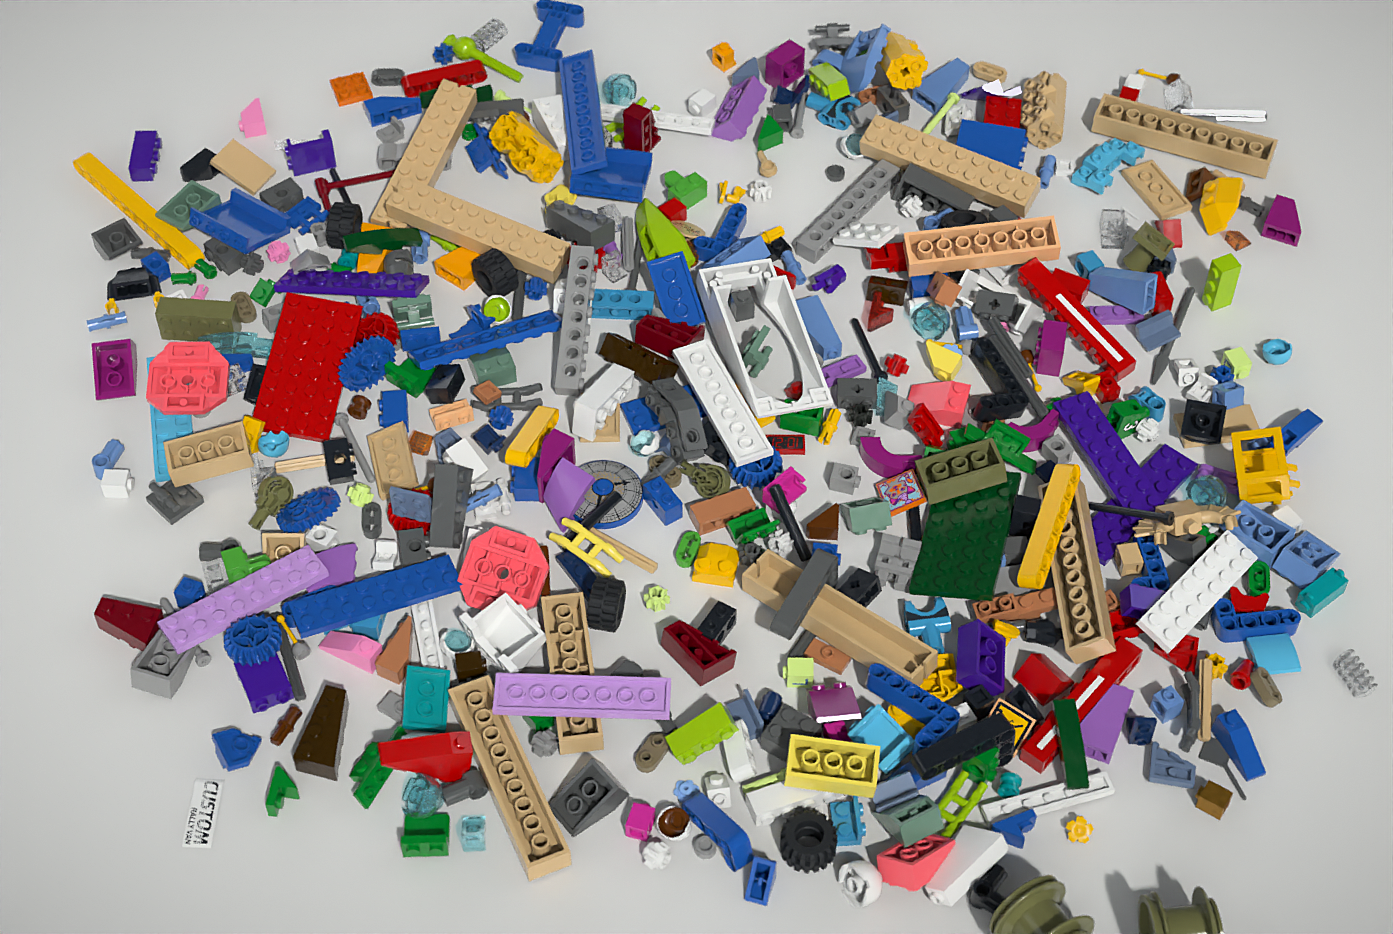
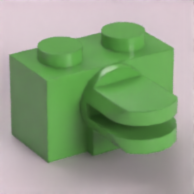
(686, 190)
(239, 566)

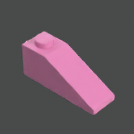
(353, 649)

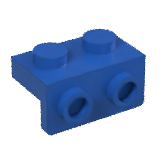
(418, 338)

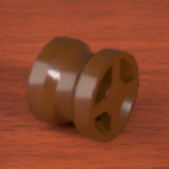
(359, 407)

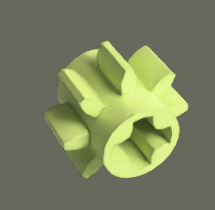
(360, 494)
(656, 598)

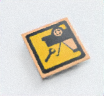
(1019, 720)

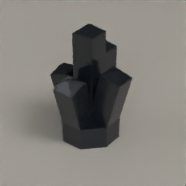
(1043, 632)

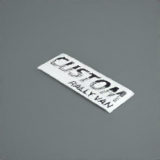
(202, 813)

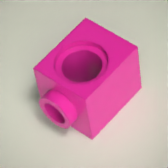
(640, 821)

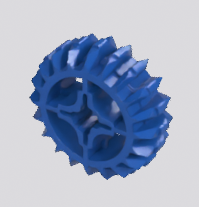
(756, 473)
(266, 641)

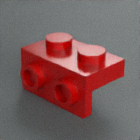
(925, 425)
(1123, 625)

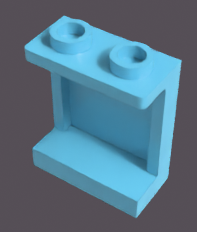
(882, 730)

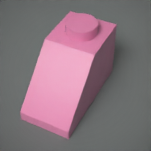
(253, 120)

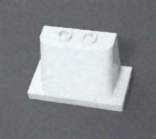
(505, 634)

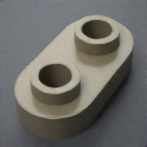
(245, 307)
(672, 481)
(653, 751)

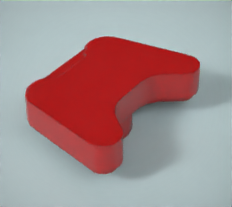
(1247, 604)

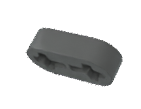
(388, 76)
(368, 520)

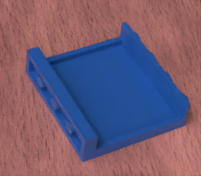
(994, 141)
(622, 179)
(242, 222)

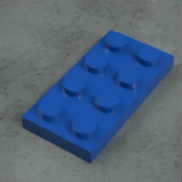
(676, 289)
(641, 417)

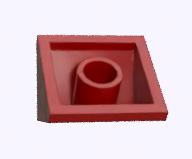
(1042, 678)

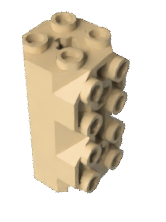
(1044, 109)

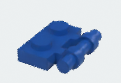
(305, 210)

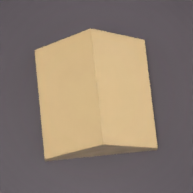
(281, 544)

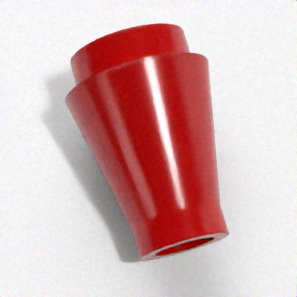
(1240, 677)

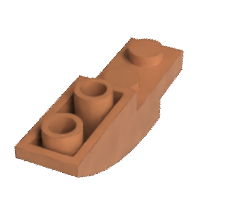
(1016, 608)

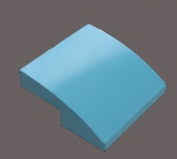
(1274, 653)

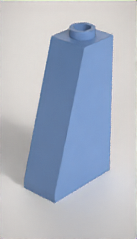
(938, 85)
(1126, 287)
(819, 328)

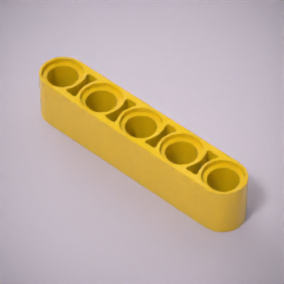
(531, 435)

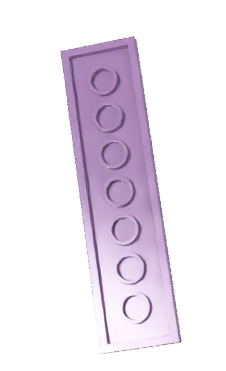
(242, 598)
(582, 696)

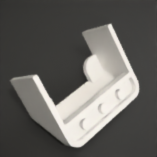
(1026, 313)

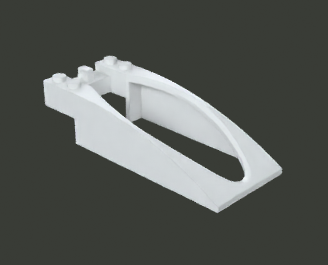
(779, 302)

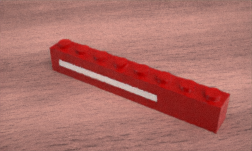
(1080, 322)
(1108, 670)

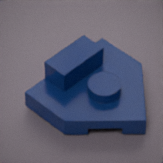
(235, 748)

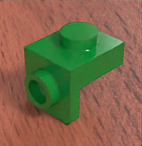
(263, 292)

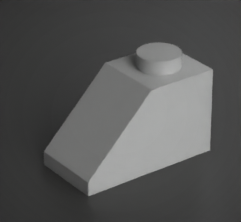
(897, 410)

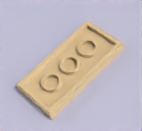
(1156, 190)
(1236, 420)
(392, 459)

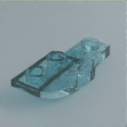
(239, 343)

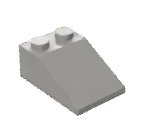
(160, 667)

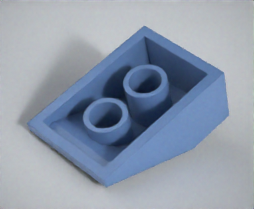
(741, 251)
(1261, 532)
(1305, 559)

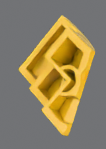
(942, 680)

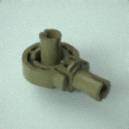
(708, 480)
(271, 499)

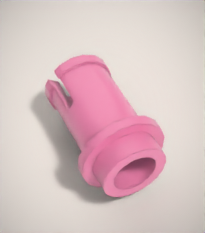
(199, 294)

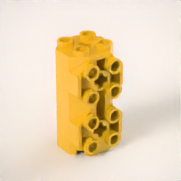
(903, 62)
(526, 147)

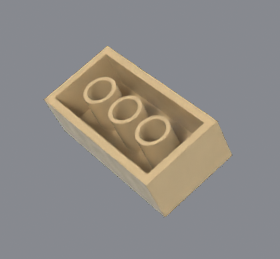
(208, 454)

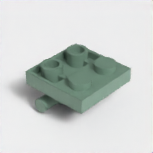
(412, 310)
(753, 356)

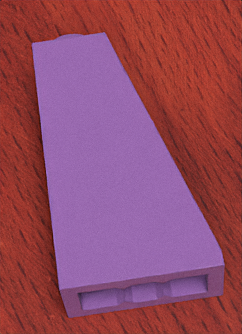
(1104, 723)

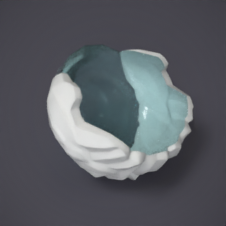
(851, 146)
(644, 443)
(455, 642)

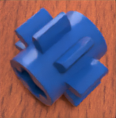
(443, 53)
(535, 288)
(1222, 374)
(501, 417)

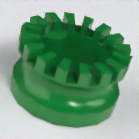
(471, 132)

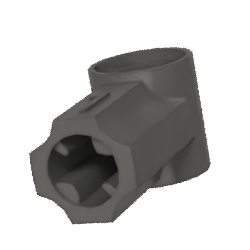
(213, 550)
(470, 786)

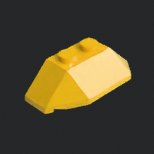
(1220, 202)

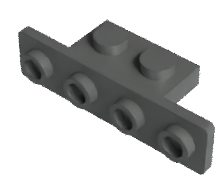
(494, 109)

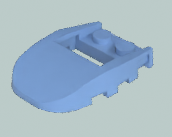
(861, 69)

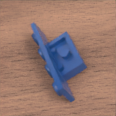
(484, 154)

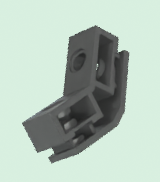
(681, 416)

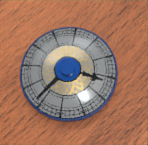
(611, 477)

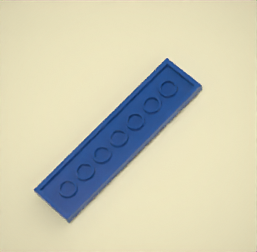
(483, 340)
(374, 596)

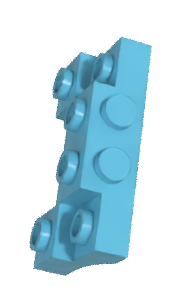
(1104, 160)

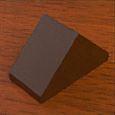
(825, 525)

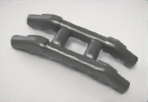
(517, 404)
(1191, 694)

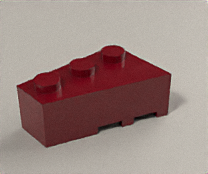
(639, 129)
(666, 336)
(128, 621)
(695, 653)

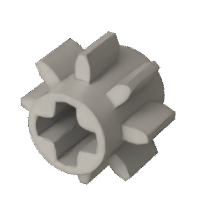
(544, 743)

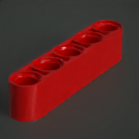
(461, 73)

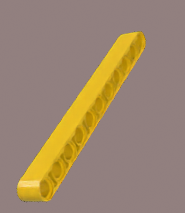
(138, 210)

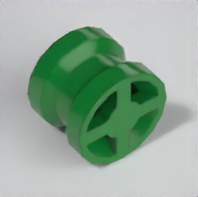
(1211, 538)

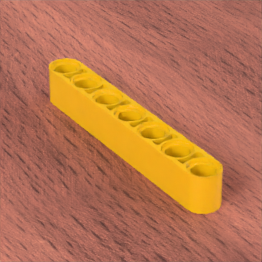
(1048, 526)

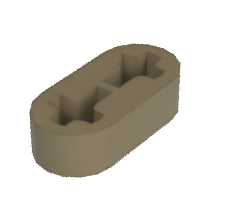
(1266, 687)

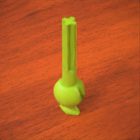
(465, 49)

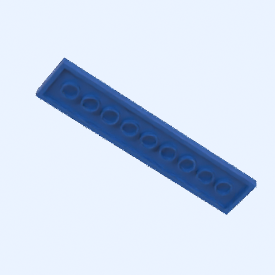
(583, 113)

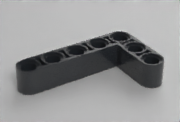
(1009, 396)
(965, 745)

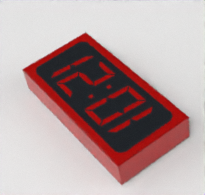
(788, 444)

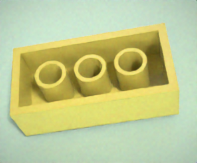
(832, 766)

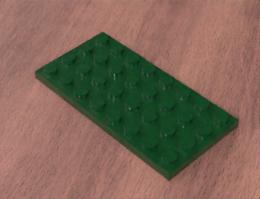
(966, 543)

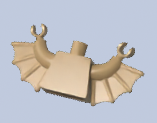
(1187, 520)

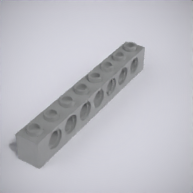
(848, 209)
(573, 384)

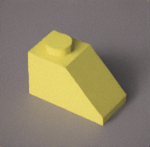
(943, 361)

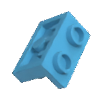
(848, 821)

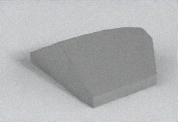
(309, 260)

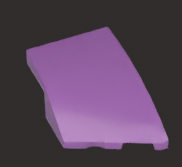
(566, 491)
(340, 566)

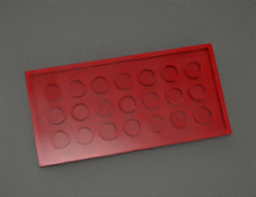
(301, 375)

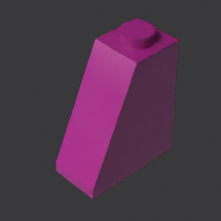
(1283, 222)

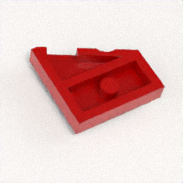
(1183, 654)

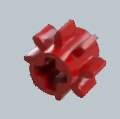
(896, 365)

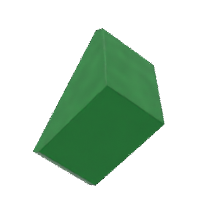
(770, 134)

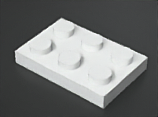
(865, 235)

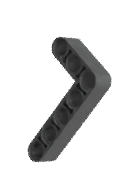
(820, 570)

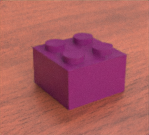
(785, 64)
(1050, 348)

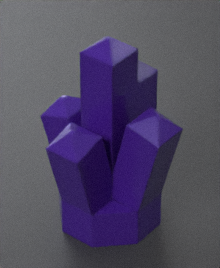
(830, 278)

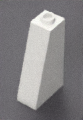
(966, 863)

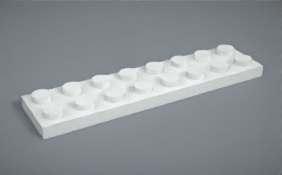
(723, 403)
(1197, 591)

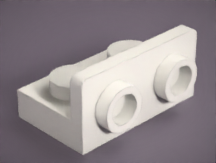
(954, 117)

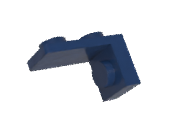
(786, 96)
(1140, 730)

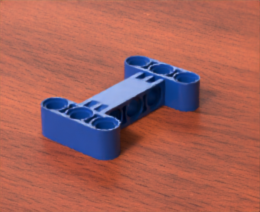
(543, 52)

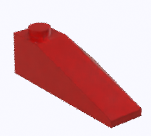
(437, 755)

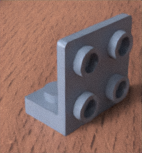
(411, 504)

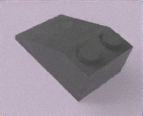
(587, 798)

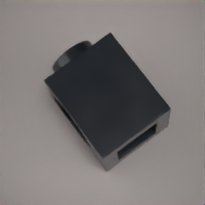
(979, 701)

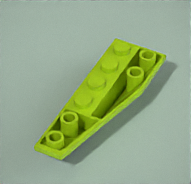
(659, 235)

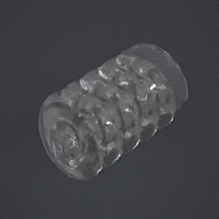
(489, 34)
(1353, 675)

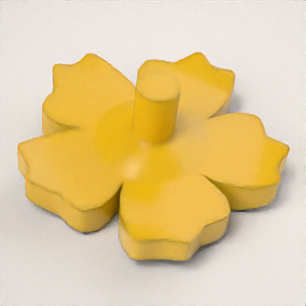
(1079, 830)

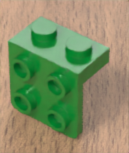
(408, 377)
(751, 526)
(426, 836)

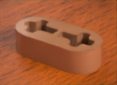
(868, 95)

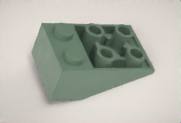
(911, 819)

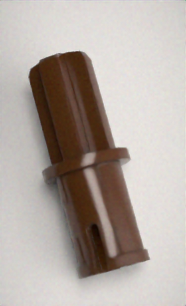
(286, 725)

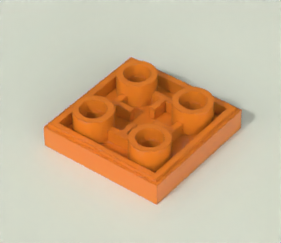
(351, 89)

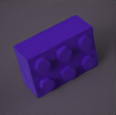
(981, 657)

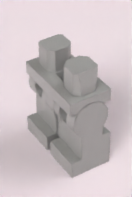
(896, 562)

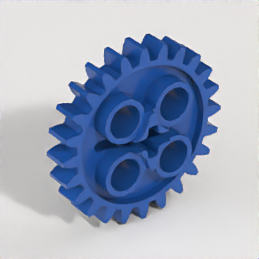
(366, 363)
(308, 510)

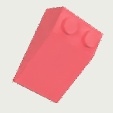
(943, 399)
(915, 864)

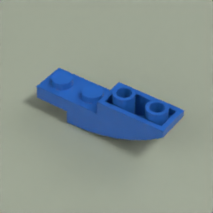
(1298, 430)

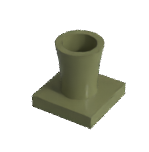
(1150, 244)

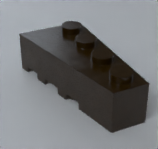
(632, 356)
(324, 736)

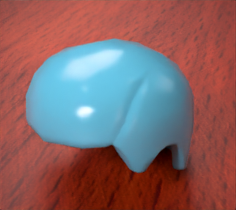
(1277, 351)
(274, 444)

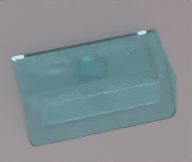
(883, 386)

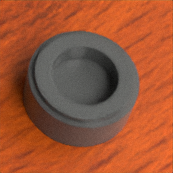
(835, 173)

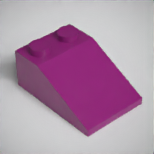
(114, 369)
(553, 449)
(832, 702)

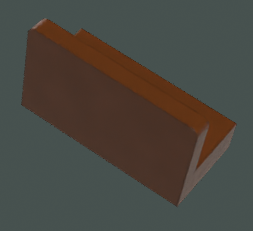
(1196, 183)

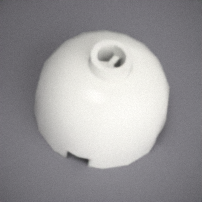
(861, 883)

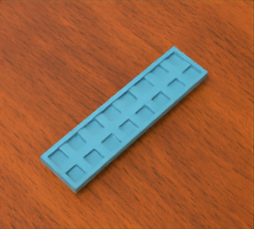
(166, 429)

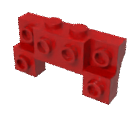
(890, 257)

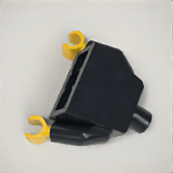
(132, 284)

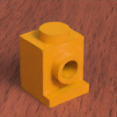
(723, 53)

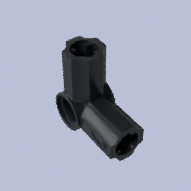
(988, 885)

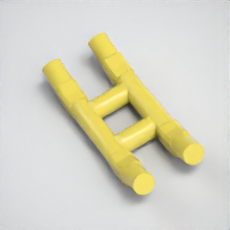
(589, 557)

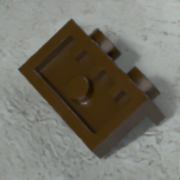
(892, 289)

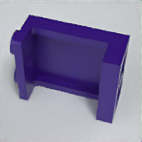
(311, 155)
(264, 684)

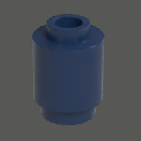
(769, 706)

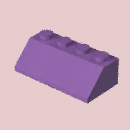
(738, 109)

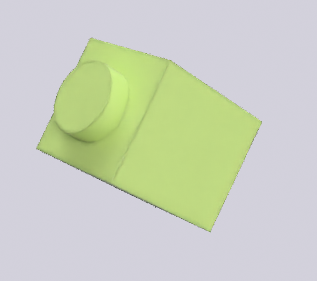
(1238, 362)
(799, 672)

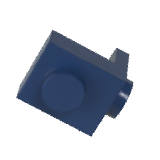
(489, 440)

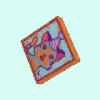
(902, 492)

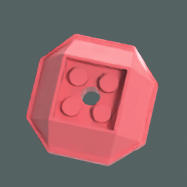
(184, 364)
(494, 553)

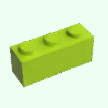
(828, 81)
(1221, 282)
(702, 733)

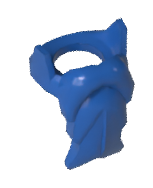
(476, 323)

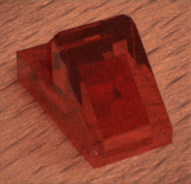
(879, 315)

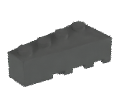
(932, 191)
(580, 224)
(449, 505)

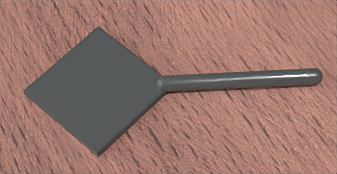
(1215, 753)

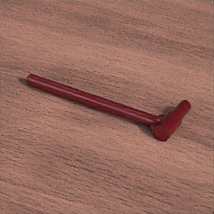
(324, 188)

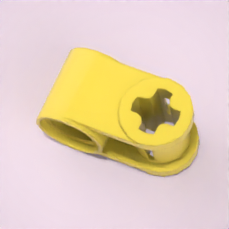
(560, 193)

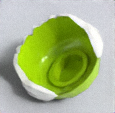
(498, 307)

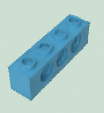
(622, 304)

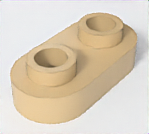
(989, 72)

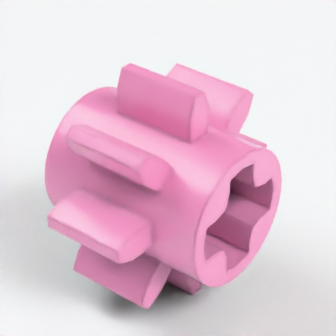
(278, 251)

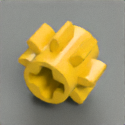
(1218, 665)

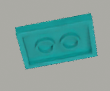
(426, 699)

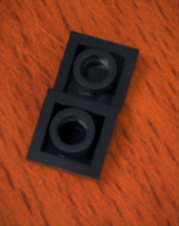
(777, 247)

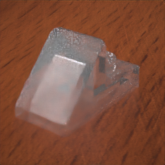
(259, 473)

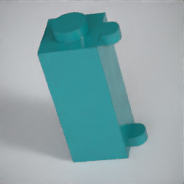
(1321, 592)

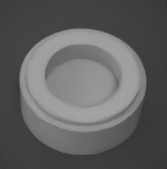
(704, 847)

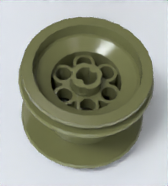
(1037, 910)
(1197, 918)

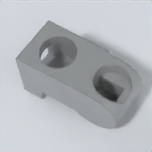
(271, 317)

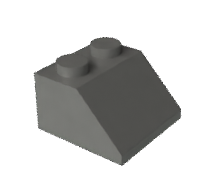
(115, 239)

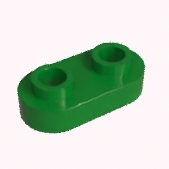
(1258, 581)

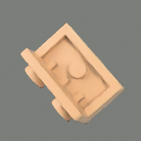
(451, 415)

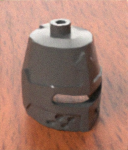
(392, 266)

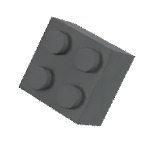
(786, 722)

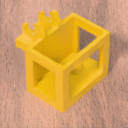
(1262, 472)

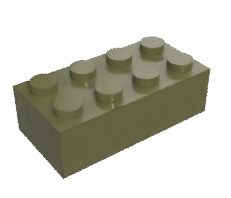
(190, 318)
(961, 471)

